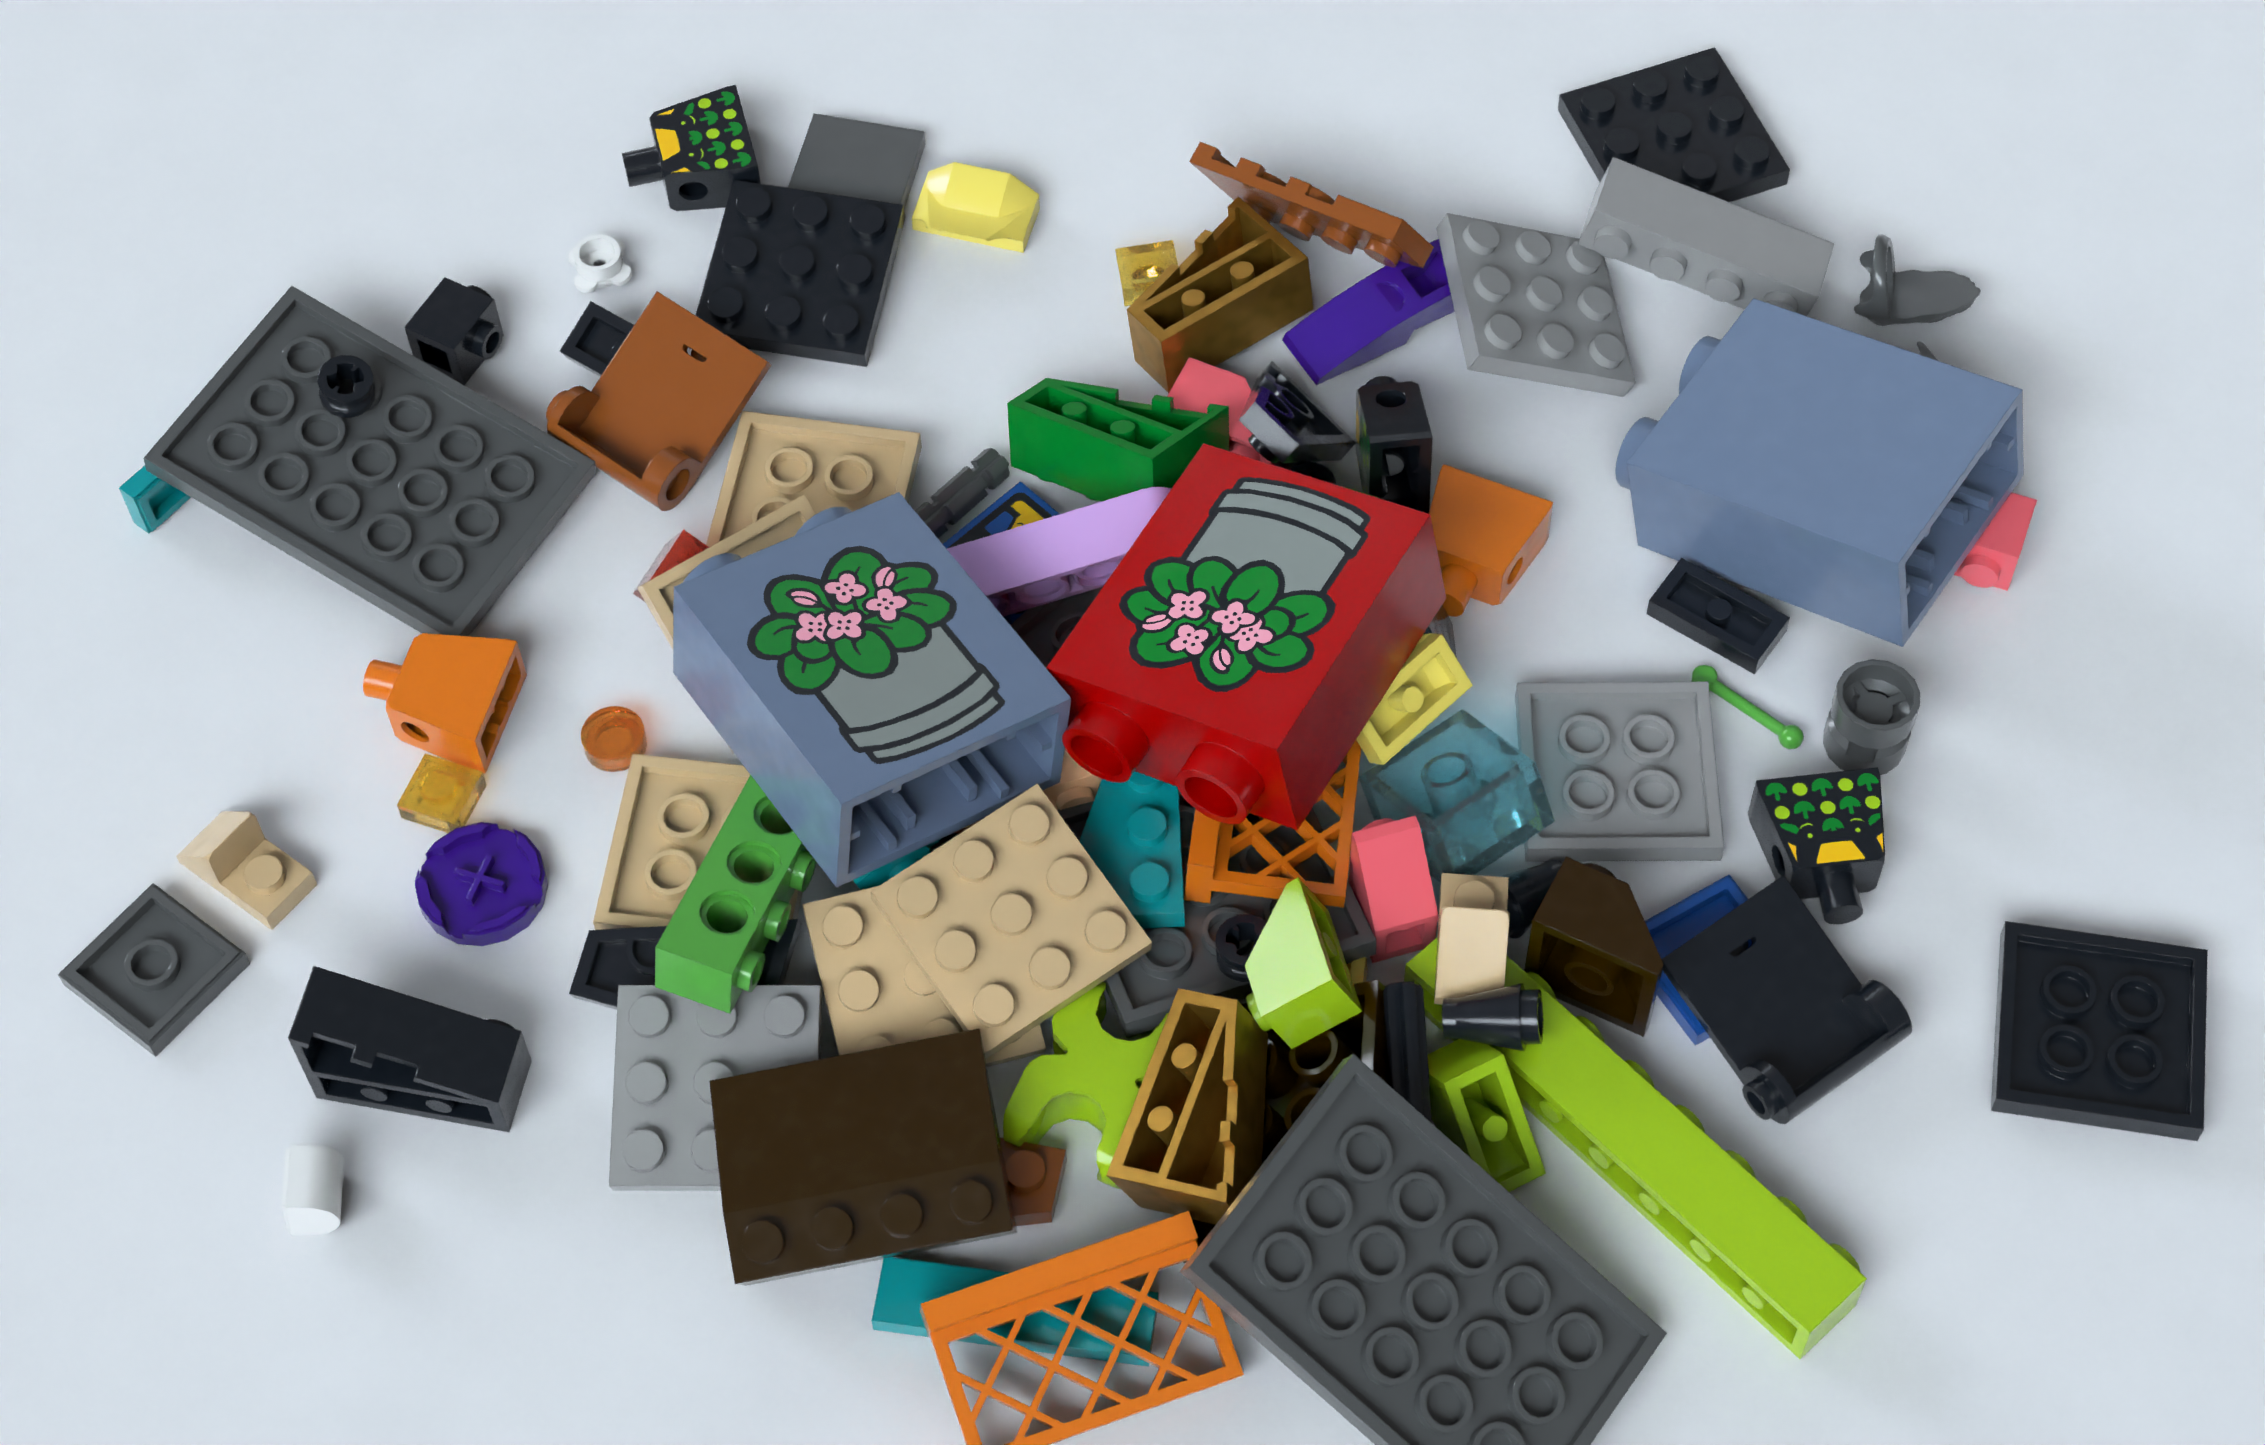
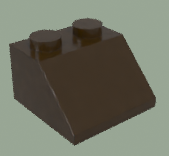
(1596, 946)

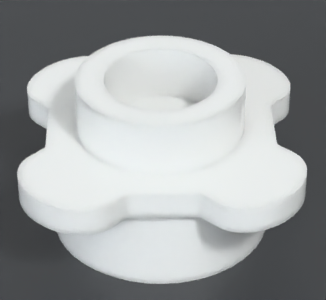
(599, 263)

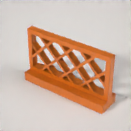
(1213, 846)
(1061, 1281)

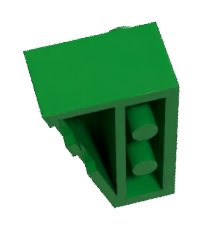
(1106, 444)

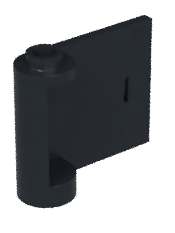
(1786, 1006)

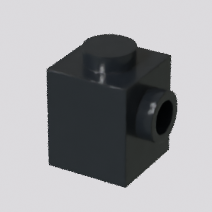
(455, 329)

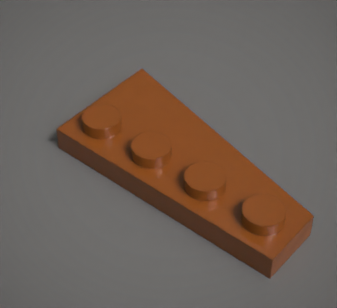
(1309, 211)

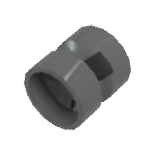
(1871, 716)

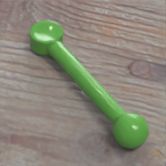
(1789, 735)

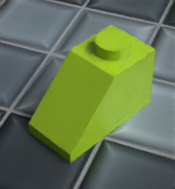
(1299, 970)
(1482, 1112)

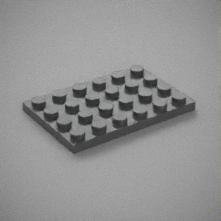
(408, 506)
(1417, 1284)

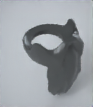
(1910, 294)

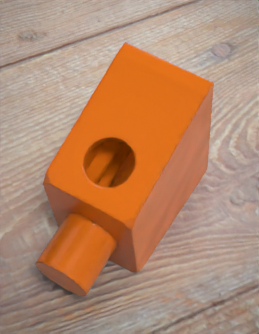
(1484, 536)
(451, 694)

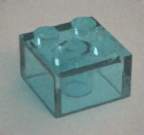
(1467, 791)

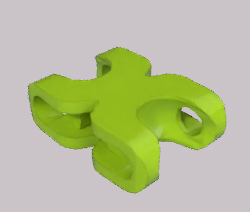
(1084, 1080)

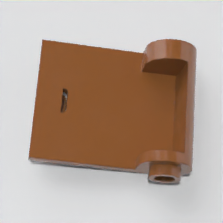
(656, 406)

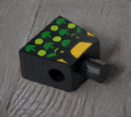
(696, 151)
(1394, 423)
(1823, 836)

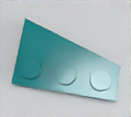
(1138, 847)

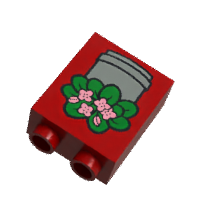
(1248, 637)

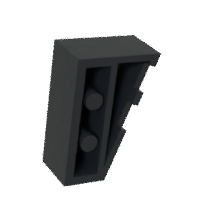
(407, 1053)

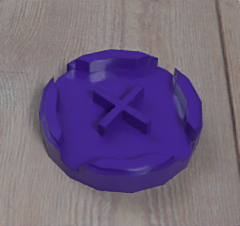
(481, 884)

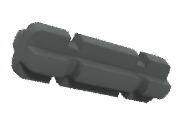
(964, 491)

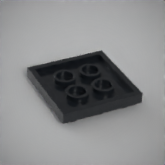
(1679, 123)
(801, 271)
(2100, 1031)

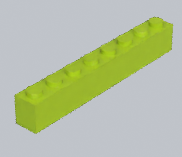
(1673, 1171)

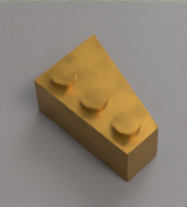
(1221, 298)
(1197, 1112)

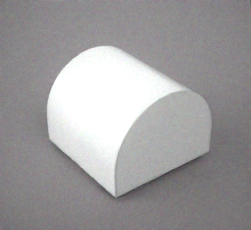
(312, 1189)

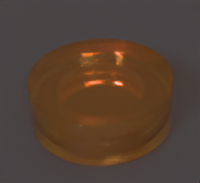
(612, 738)

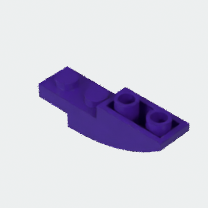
(1371, 317)

